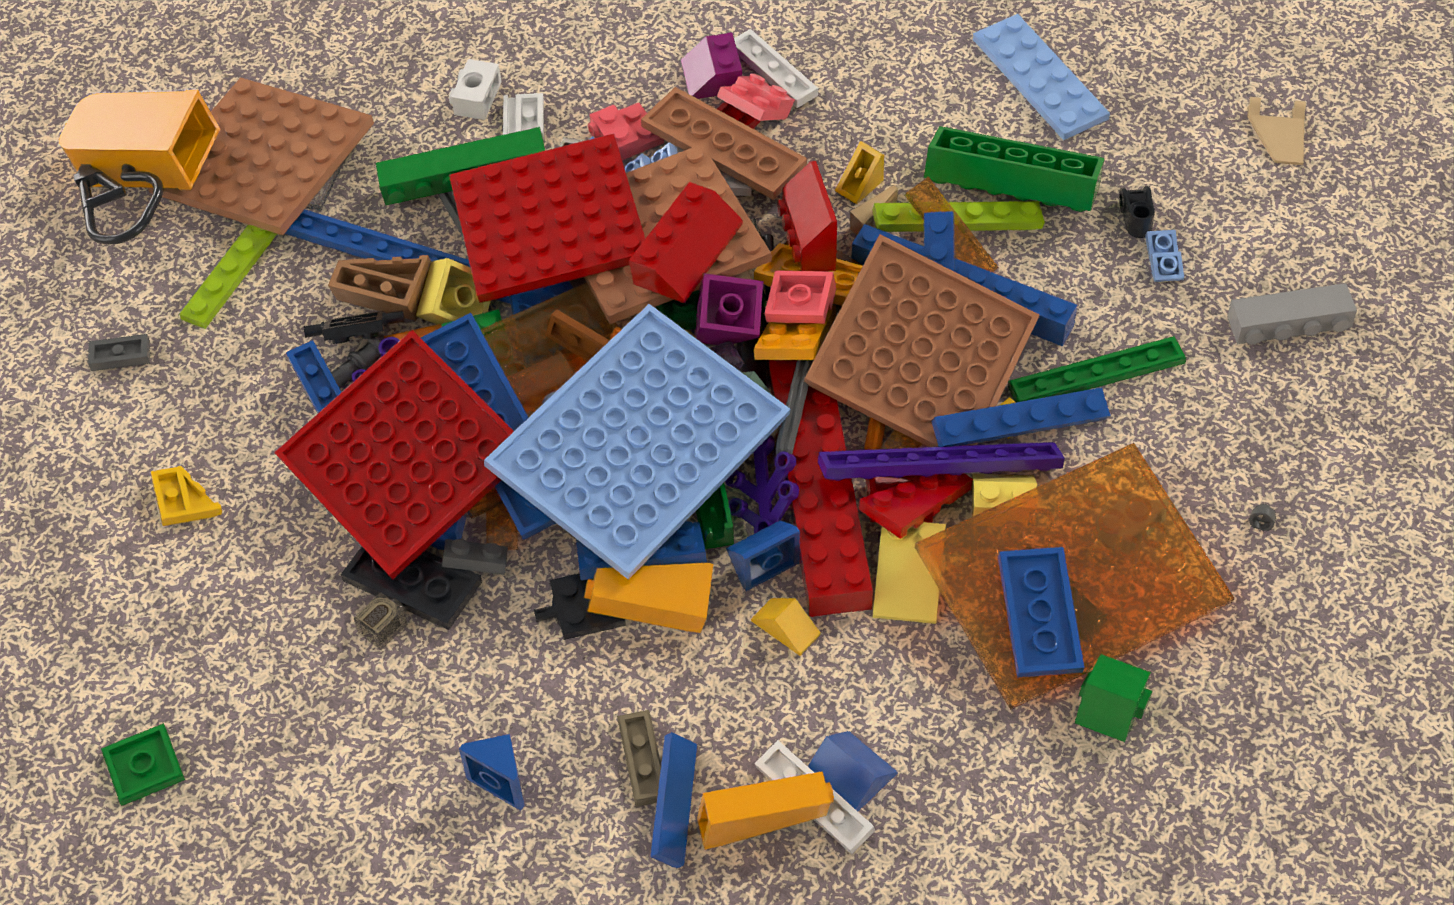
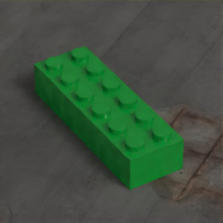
(1014, 168)

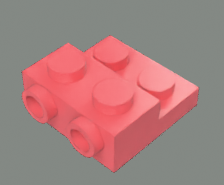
(757, 98)
(626, 127)
(800, 297)

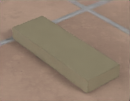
(641, 756)

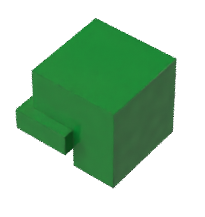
(1113, 697)

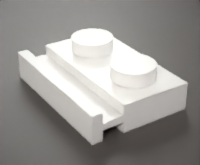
(523, 113)

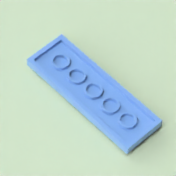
(1041, 76)

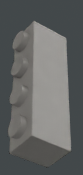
(1292, 314)

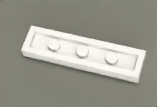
(774, 67)
(842, 820)

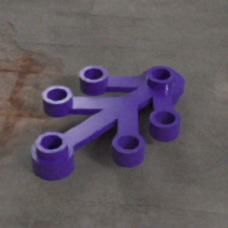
(765, 488)

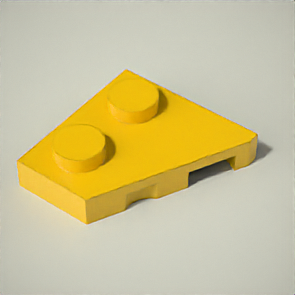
(181, 497)

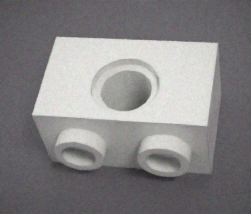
(475, 89)

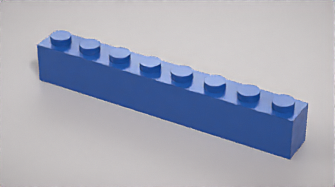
(1055, 314)

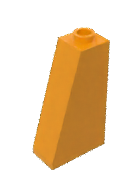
(655, 595)
(762, 808)

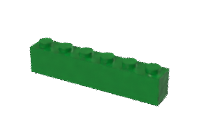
(429, 171)

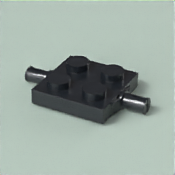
(366, 325)
(571, 609)

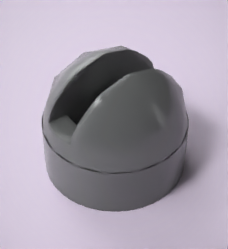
(1268, 518)

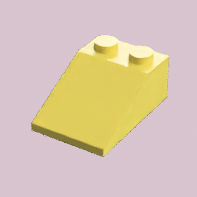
(902, 581)

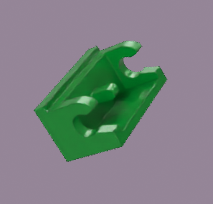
(716, 520)

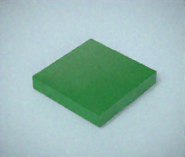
(142, 764)

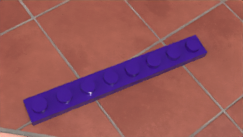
(940, 460)

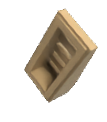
(863, 213)

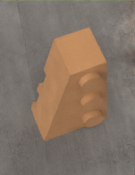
(382, 283)

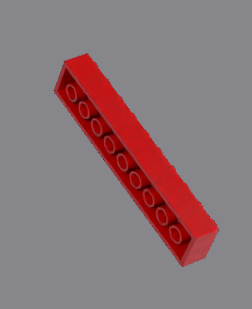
(826, 509)

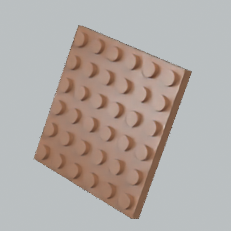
(271, 155)
(654, 191)
(919, 343)

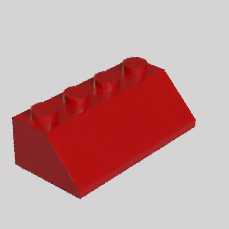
(809, 220)
(684, 243)

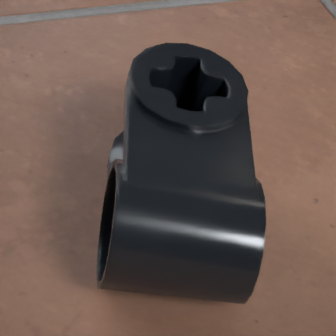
(1137, 210)

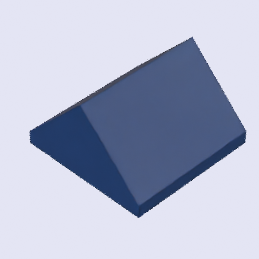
(765, 554)
(494, 768)
(851, 768)

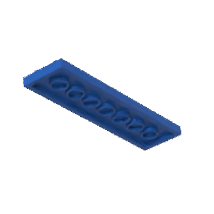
(471, 358)

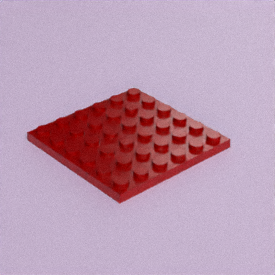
(547, 217)
(399, 453)

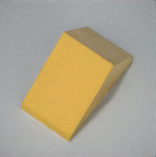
(862, 173)
(787, 623)

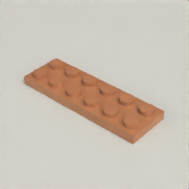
(731, 144)

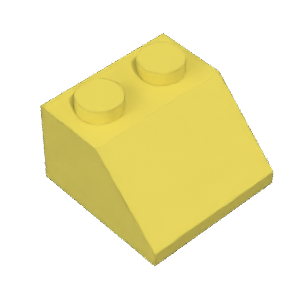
(449, 293)
(994, 489)

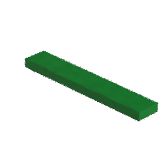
(1099, 370)

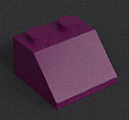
(711, 65)
(728, 309)

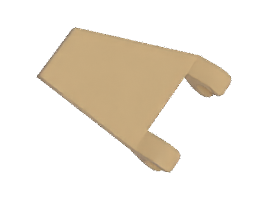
(1280, 135)

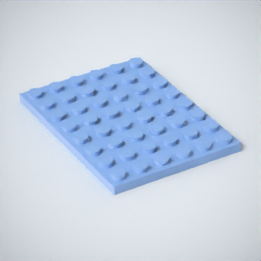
(637, 440)

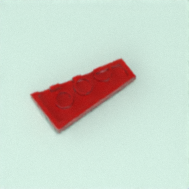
(913, 500)

